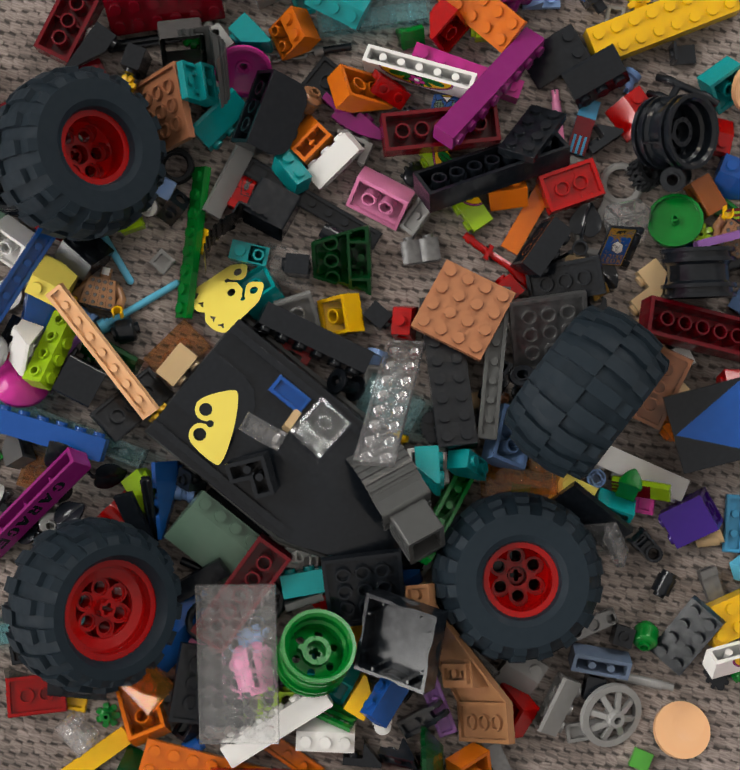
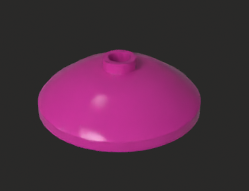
(243, 76)
(16, 391)

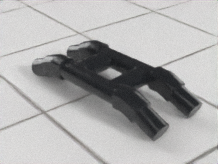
(677, 86)

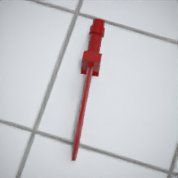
(488, 252)

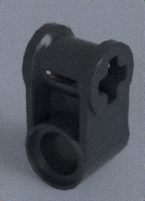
(643, 542)

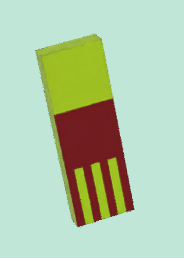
(649, 490)

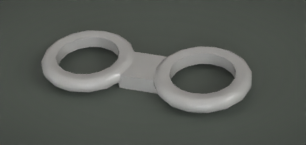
(609, 199)

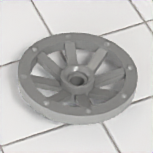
(612, 716)

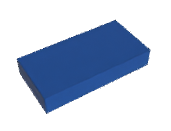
(289, 394)

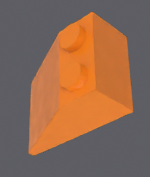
(352, 91)
(140, 725)
(470, 758)

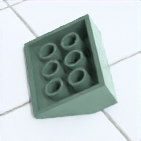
(210, 532)

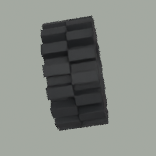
(643, 177)

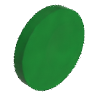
(675, 221)

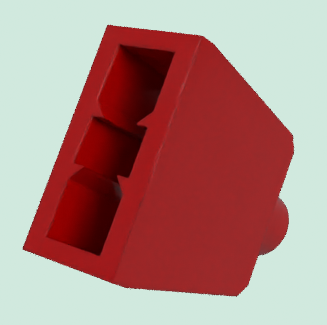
(401, 321)

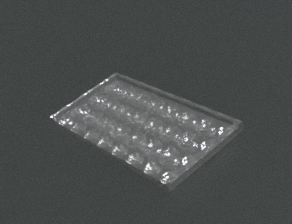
(237, 663)

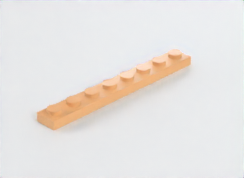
(102, 351)

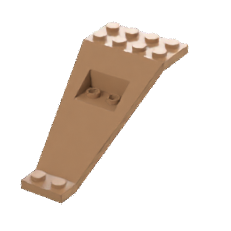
(482, 705)

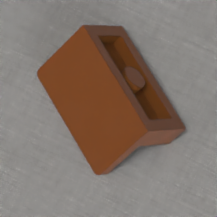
(706, 195)

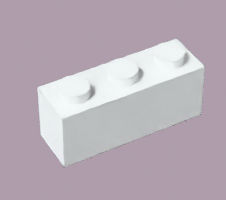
(334, 159)

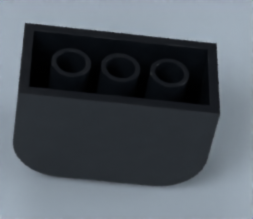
(271, 114)

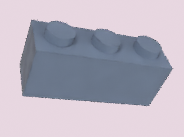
(600, 661)

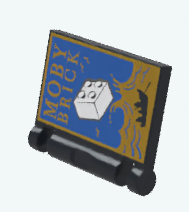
(620, 244)

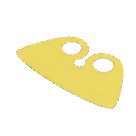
(218, 436)

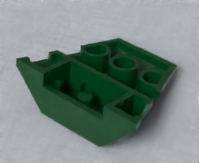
(345, 259)
(431, 751)

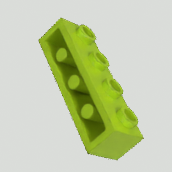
(49, 353)

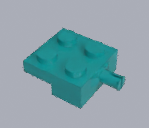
(198, 83)

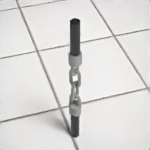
(317, 52)

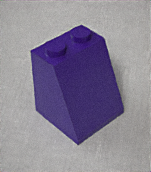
(691, 518)

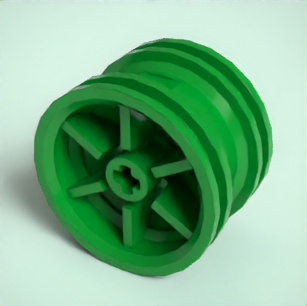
(334, 632)

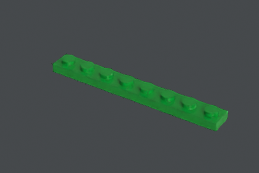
(193, 243)

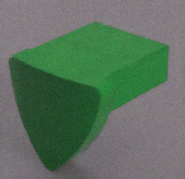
(409, 36)
(629, 485)

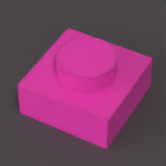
(645, 506)

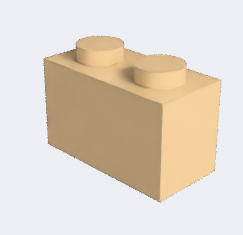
(178, 365)

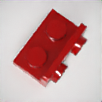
(389, 90)

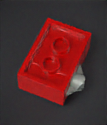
(570, 185)

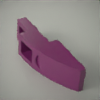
(359, 125)

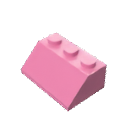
(380, 198)

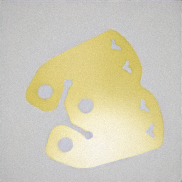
(220, 305)

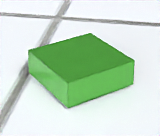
(640, 759)

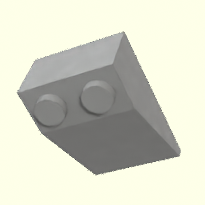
(522, 675)

